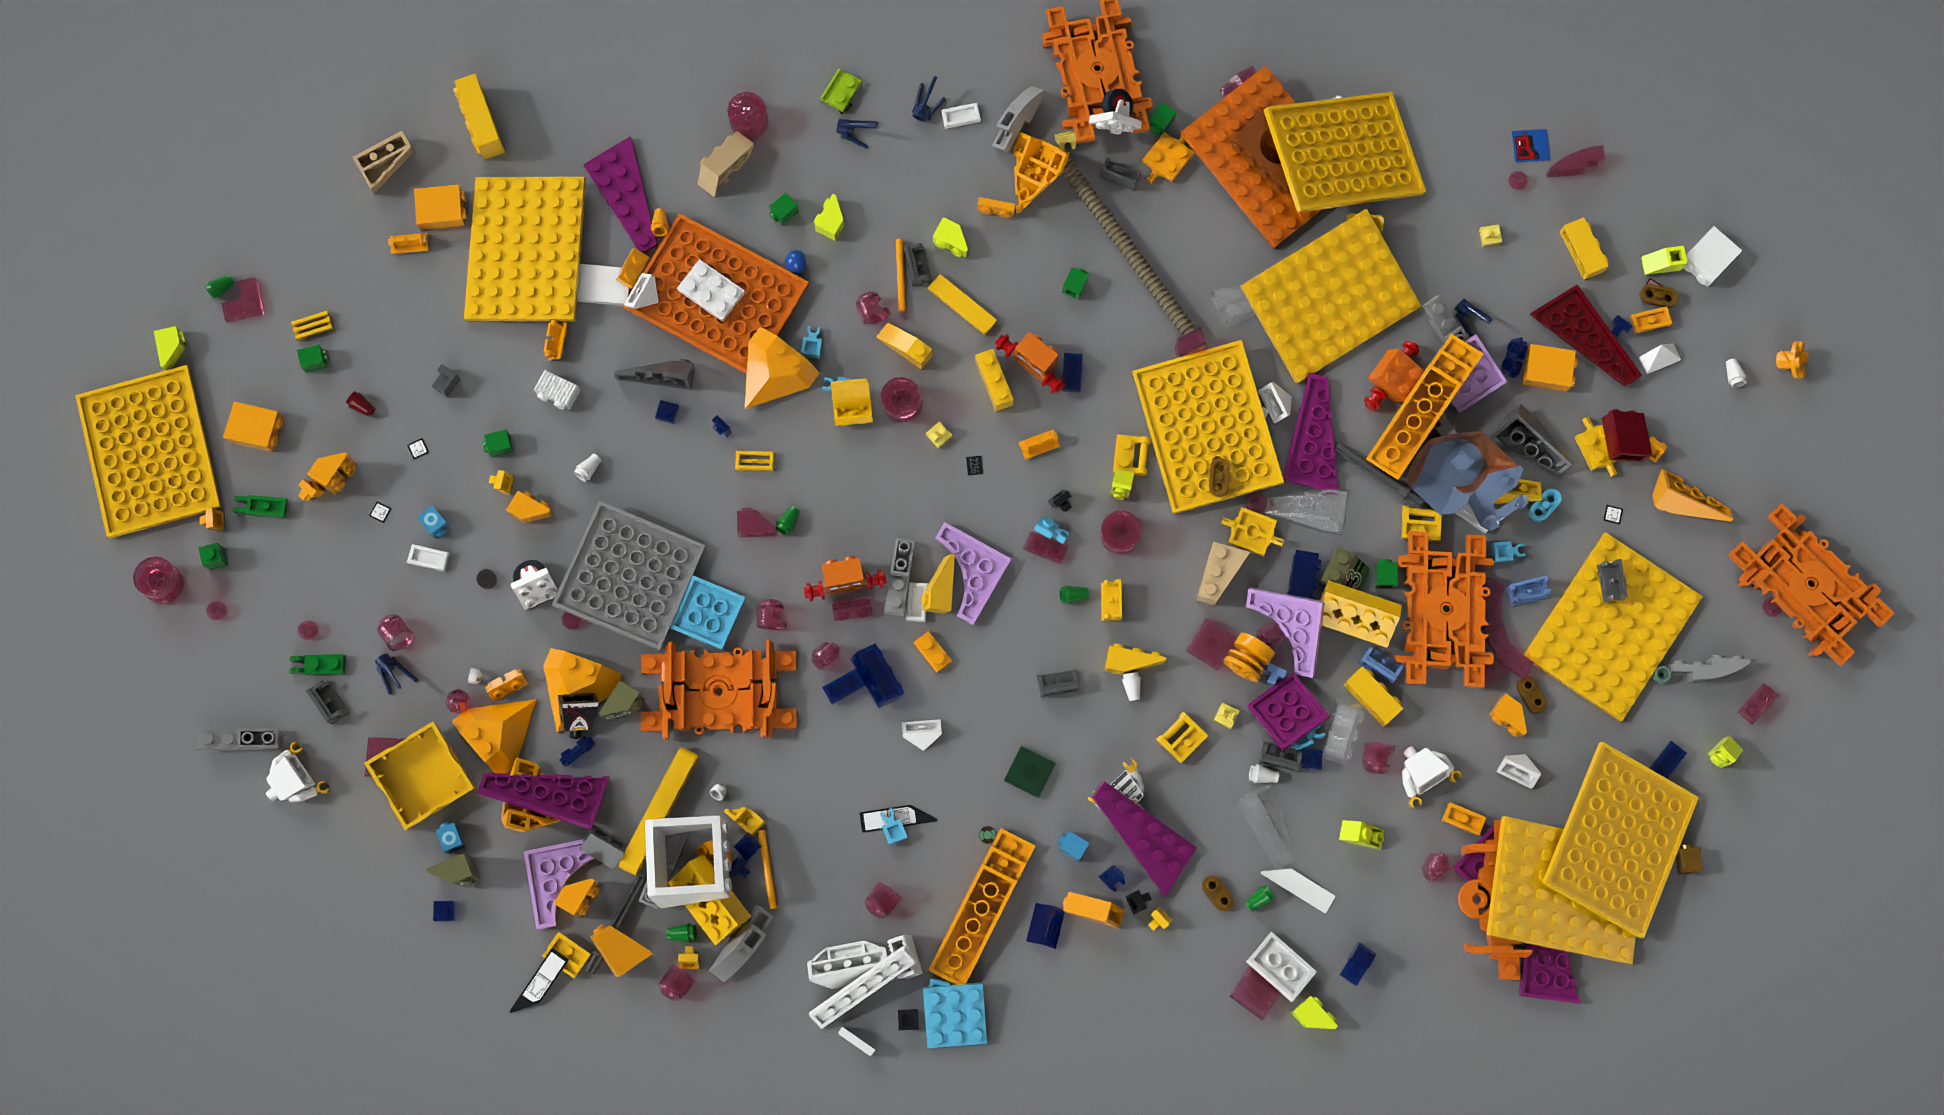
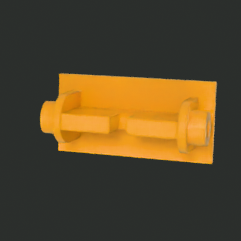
(408, 243)
(554, 348)
(1039, 444)
(514, 681)

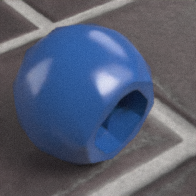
(795, 261)

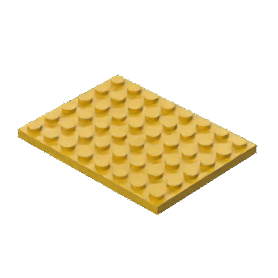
(1344, 151)
(525, 249)
(1330, 296)
(1202, 412)
(148, 451)
(1614, 646)
(1620, 840)
(1536, 914)

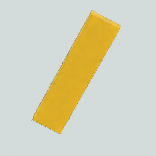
(962, 304)

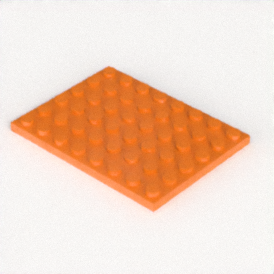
(1210, 138)
(767, 300)

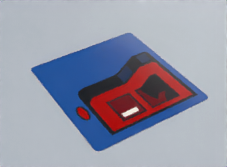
(1531, 145)

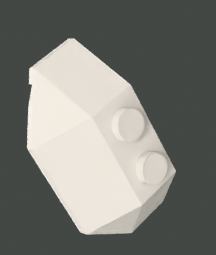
(844, 963)

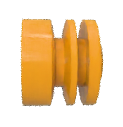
(1247, 659)

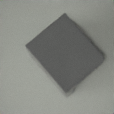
(446, 381)

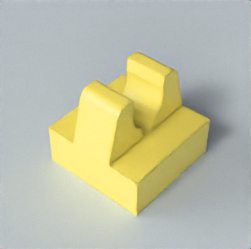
(1064, 137)
(1490, 235)
(939, 434)
(1226, 715)

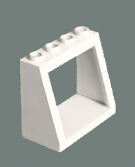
(657, 868)

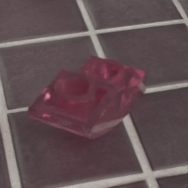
(1045, 548)
(1757, 703)

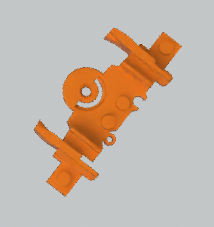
(1497, 948)

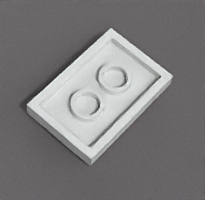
(711, 290)
(1281, 966)

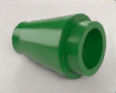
(219, 286)
(787, 521)
(1072, 594)
(1260, 898)
(682, 933)

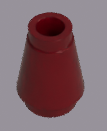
(360, 404)

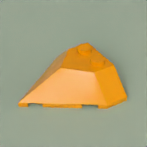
(1036, 167)
(774, 369)
(576, 675)
(497, 732)
(520, 818)

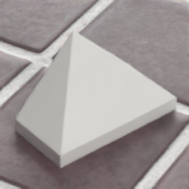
(643, 293)
(1659, 358)
(1276, 401)
(922, 732)
(1519, 769)

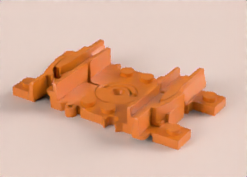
(1078, 60)
(1790, 587)
(1426, 613)
(712, 672)

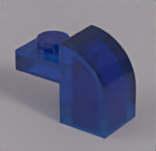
(1357, 964)

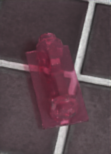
(843, 610)

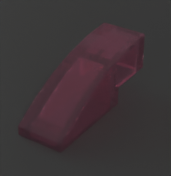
(1578, 162)

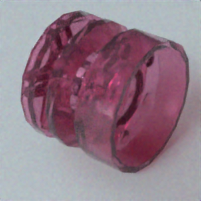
(752, 124)
(894, 391)
(1124, 522)
(151, 573)

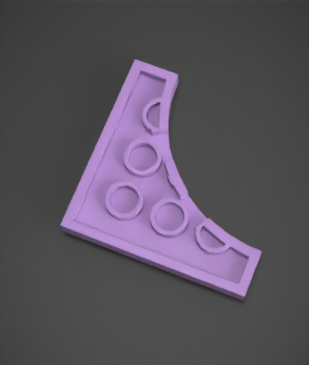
(979, 566)
(1298, 619)
(548, 873)

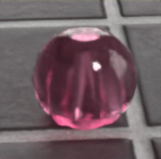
(457, 701)

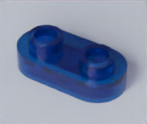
(571, 755)

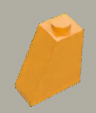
(1093, 909)
(618, 949)

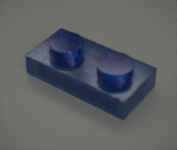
(1072, 372)
(843, 686)
(1668, 759)

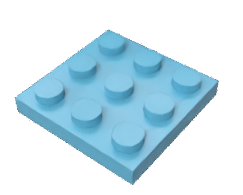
(707, 612)
(955, 1015)

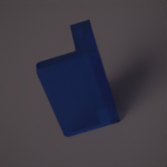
(1045, 925)

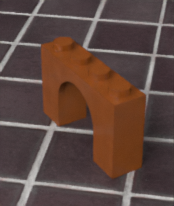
(1248, 144)

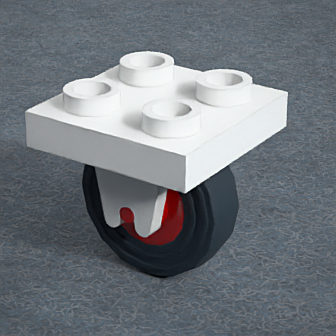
(1117, 111)
(533, 584)

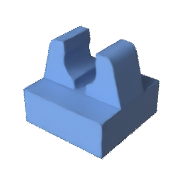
(1274, 673)

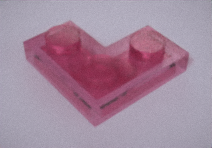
(248, 304)

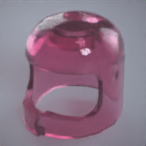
(868, 307)
(768, 615)
(392, 626)
(1375, 757)
(881, 900)
(675, 983)

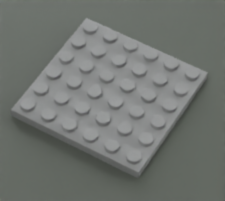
(628, 575)

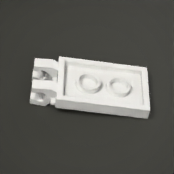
(600, 286)

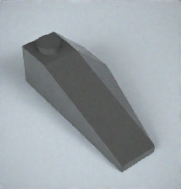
(669, 374)
(1528, 438)

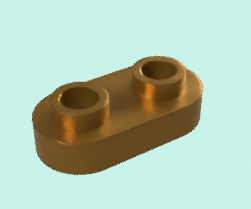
(1658, 294)
(1219, 478)
(1532, 694)
(1215, 895)

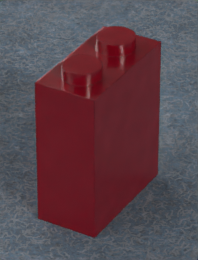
(1626, 436)

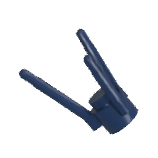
(921, 111)
(847, 126)
(1465, 309)
(386, 665)

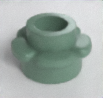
(1666, 675)

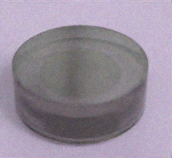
(486, 579)

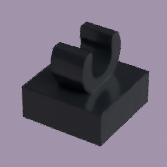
(1060, 500)
(1137, 901)
(908, 1019)

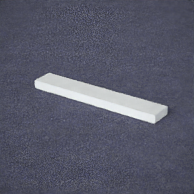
(862, 987)

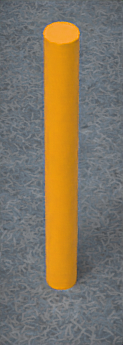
(900, 275)
(767, 869)

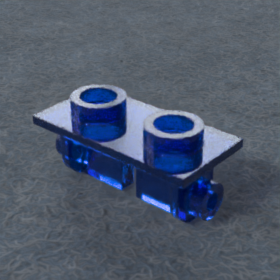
(1515, 350)

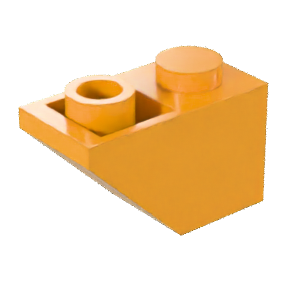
(527, 509)
(1510, 714)

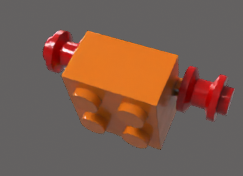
(1034, 357)
(1394, 376)
(843, 577)

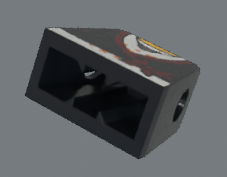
(577, 712)

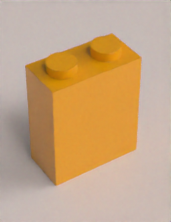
(440, 207)
(1549, 368)
(253, 426)

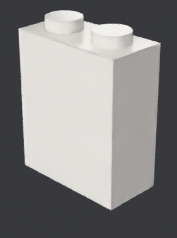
(1711, 256)

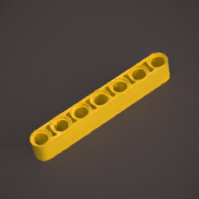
(659, 807)

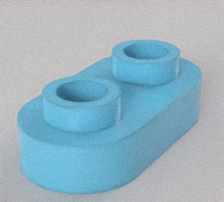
(1544, 505)

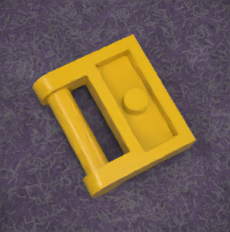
(1125, 454)
(1432, 527)
(1186, 742)

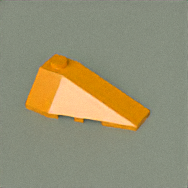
(1678, 498)

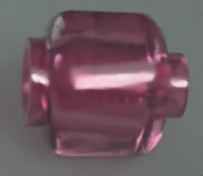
(1271, 635)
(826, 655)
(1436, 867)

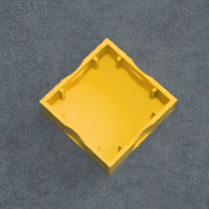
(420, 775)

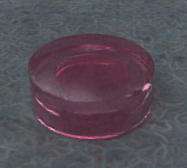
(571, 621)

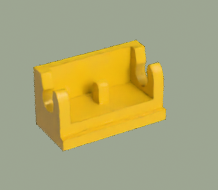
(1111, 600)

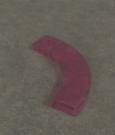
(1497, 638)

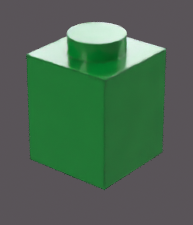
(1161, 119)
(783, 209)
(1075, 282)
(312, 358)
(497, 443)
(213, 556)
(1386, 574)

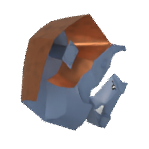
(1464, 471)

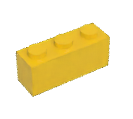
(1584, 248)
(994, 380)
(1373, 696)

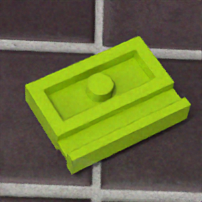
(841, 90)

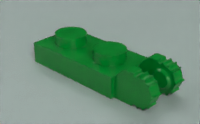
(262, 506)
(319, 664)

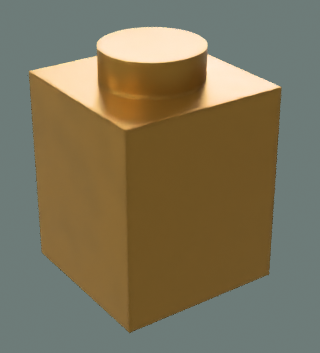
(1689, 859)

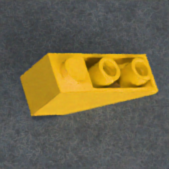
(1127, 661)

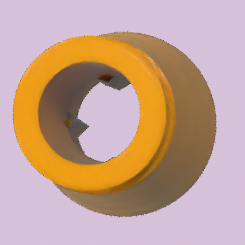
(660, 223)

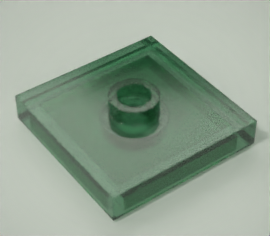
(1029, 772)

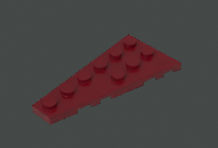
(1581, 327)

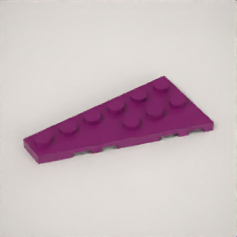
(621, 185)
(1312, 446)
(556, 796)
(1151, 842)
(1547, 975)

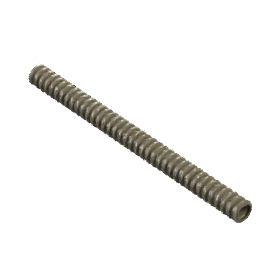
(1126, 246)

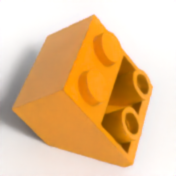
(332, 471)
(576, 897)

